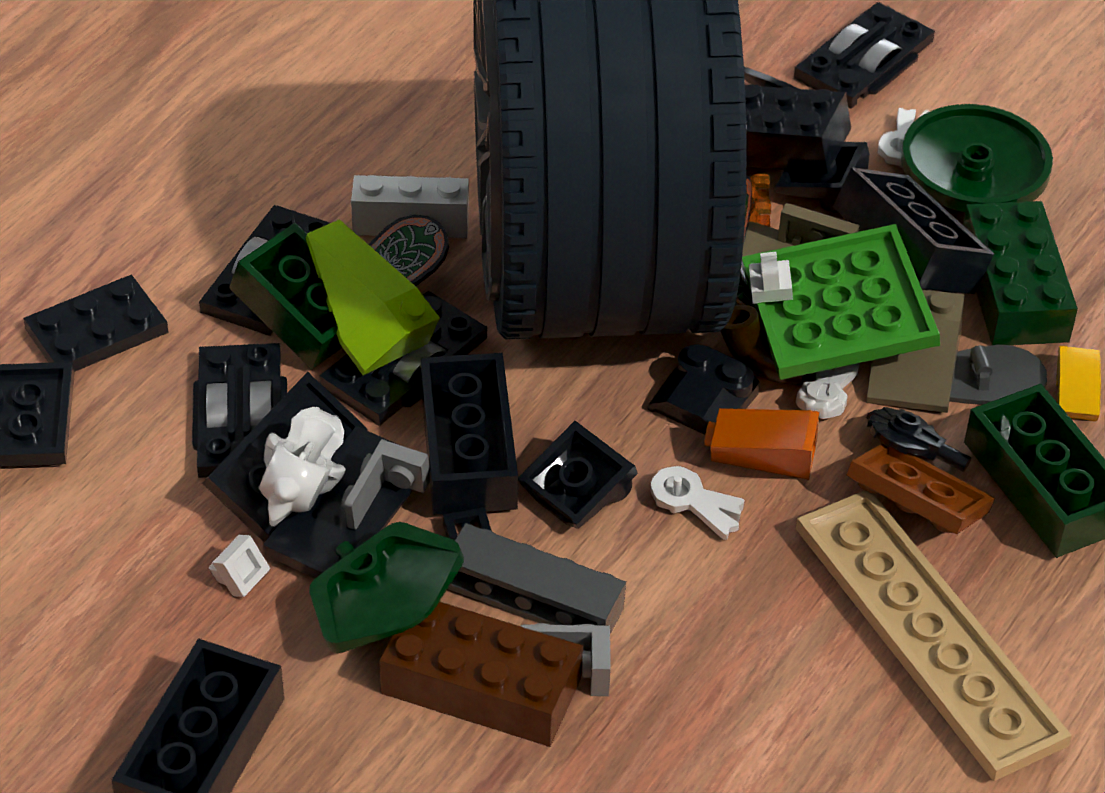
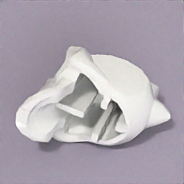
(301, 463)

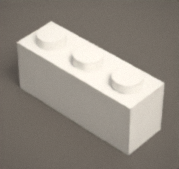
(384, 199)

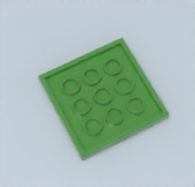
(848, 306)

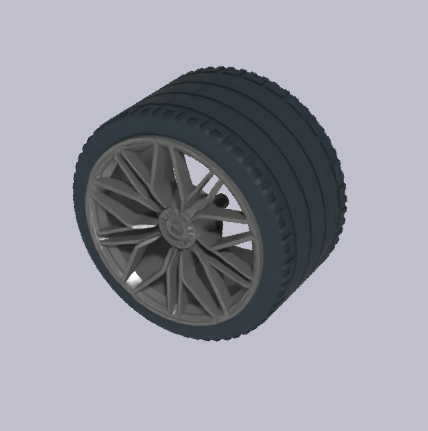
(610, 164)

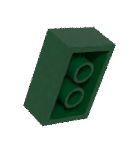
(288, 296)

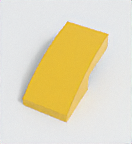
(1079, 382)

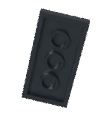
(240, 473)

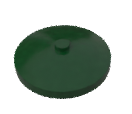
(976, 156)

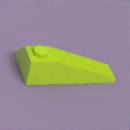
(372, 302)

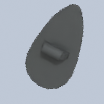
(994, 372)

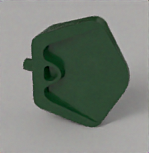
(383, 585)

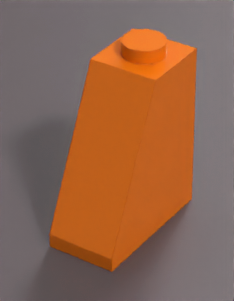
(765, 440)

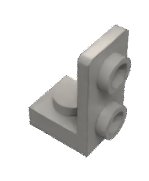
(389, 463)
(595, 650)

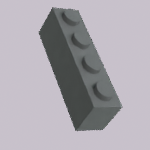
(535, 582)

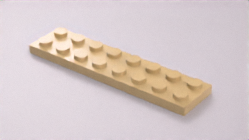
(933, 635)

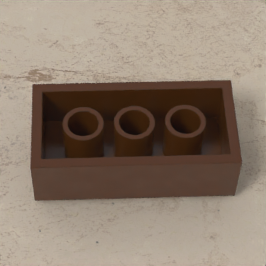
(484, 672)

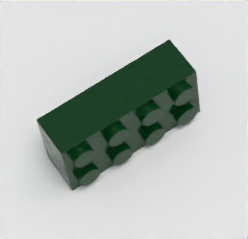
(1026, 284)
(1042, 466)

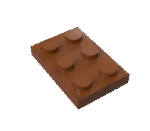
(920, 488)

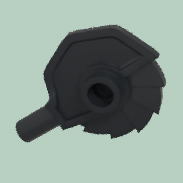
(914, 436)

